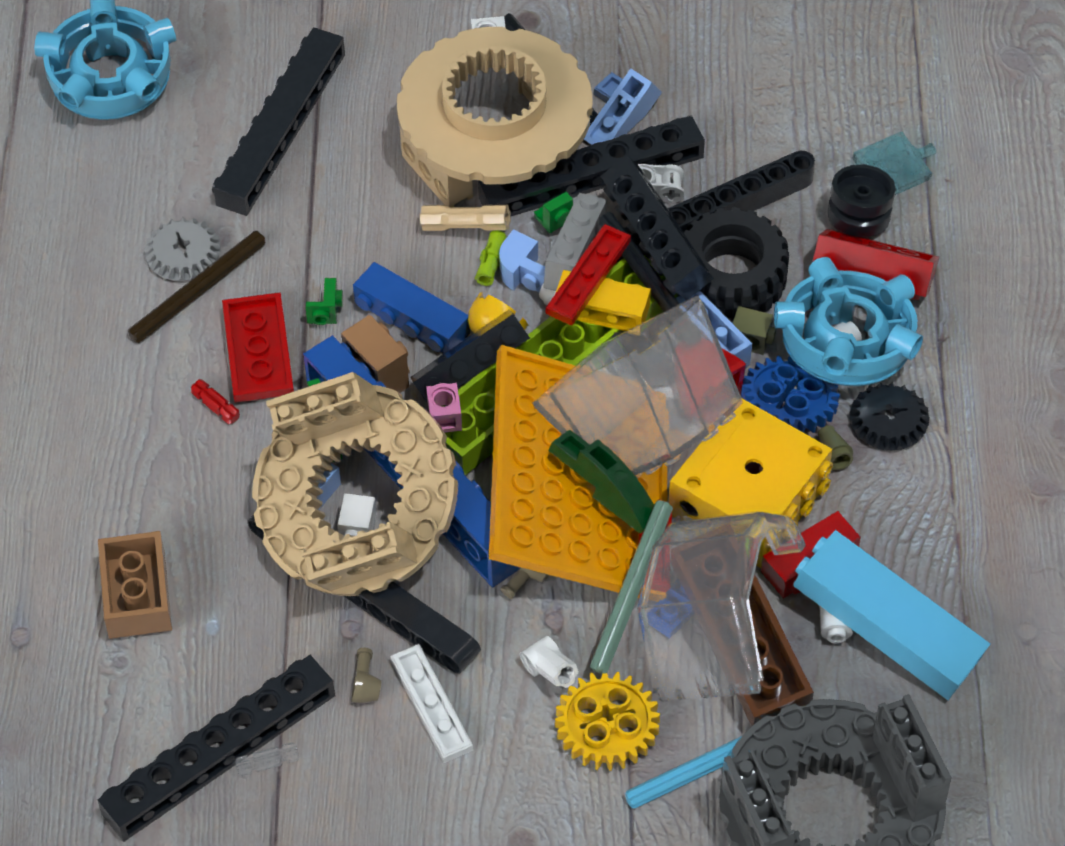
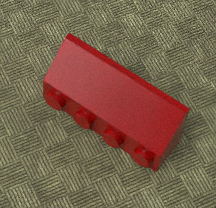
(878, 259)

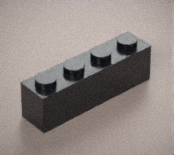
(472, 354)

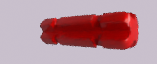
(215, 401)

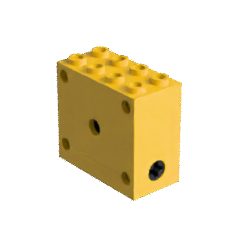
(750, 468)

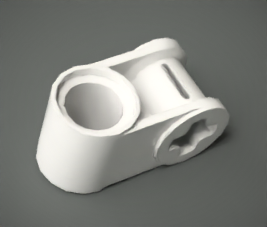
(660, 179)

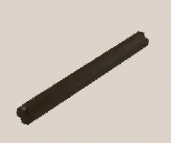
(196, 286)

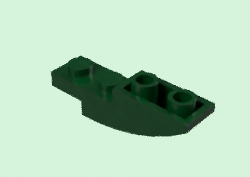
(614, 482)

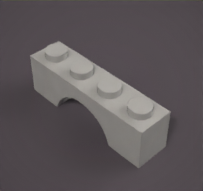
(574, 238)

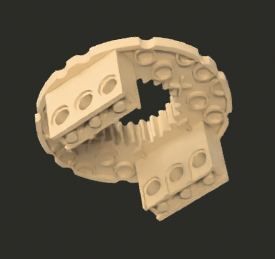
(453, 148)
(310, 433)

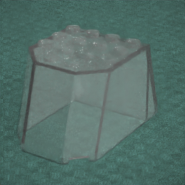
(648, 390)

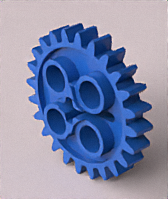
(804, 407)

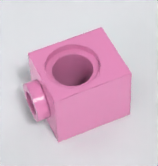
(450, 415)

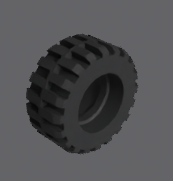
(749, 237)

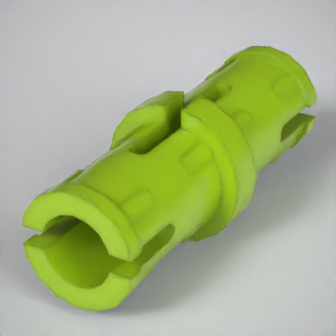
(490, 258)

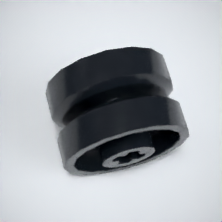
(861, 200)

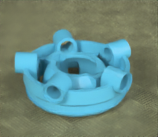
(102, 33)
(836, 354)

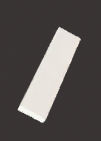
(431, 703)

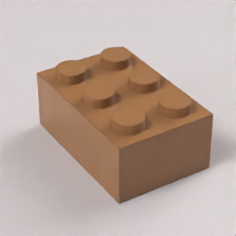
(134, 584)

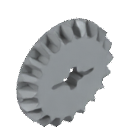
(169, 261)

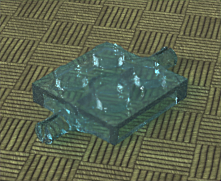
(898, 159)

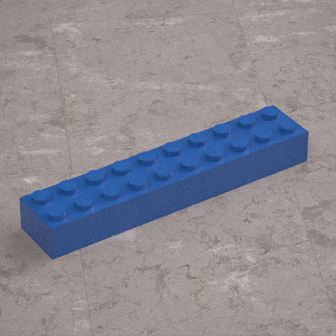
(471, 520)

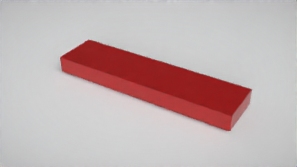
(588, 274)

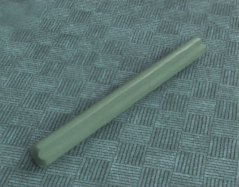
(630, 588)

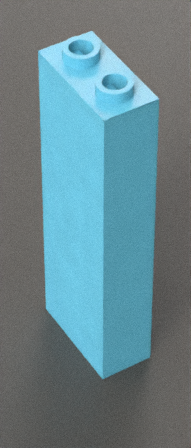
(890, 614)

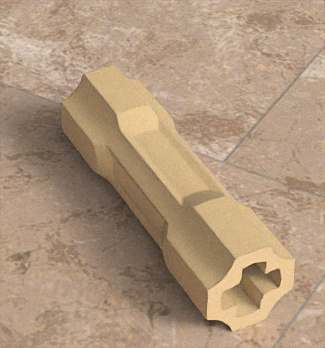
(484, 217)

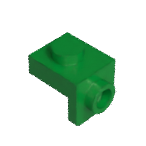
(555, 212)
(326, 311)

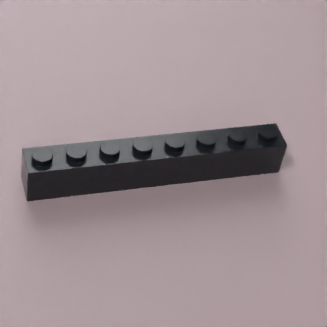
(278, 121)

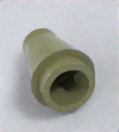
(841, 451)

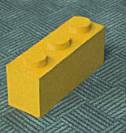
(615, 304)

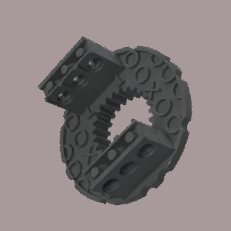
(882, 748)

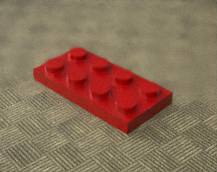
(257, 347)

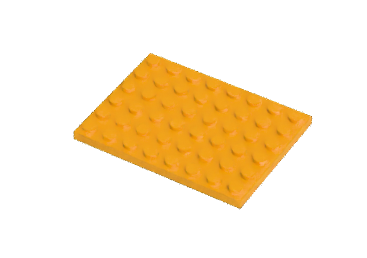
(540, 505)

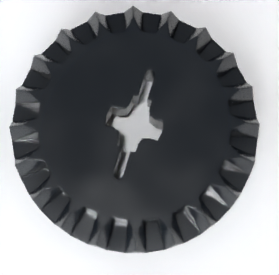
(876, 428)

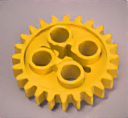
(617, 744)

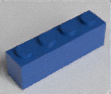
(410, 308)

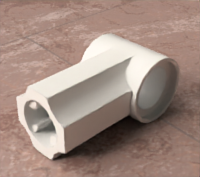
(548, 661)

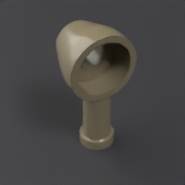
(519, 579)
(366, 686)

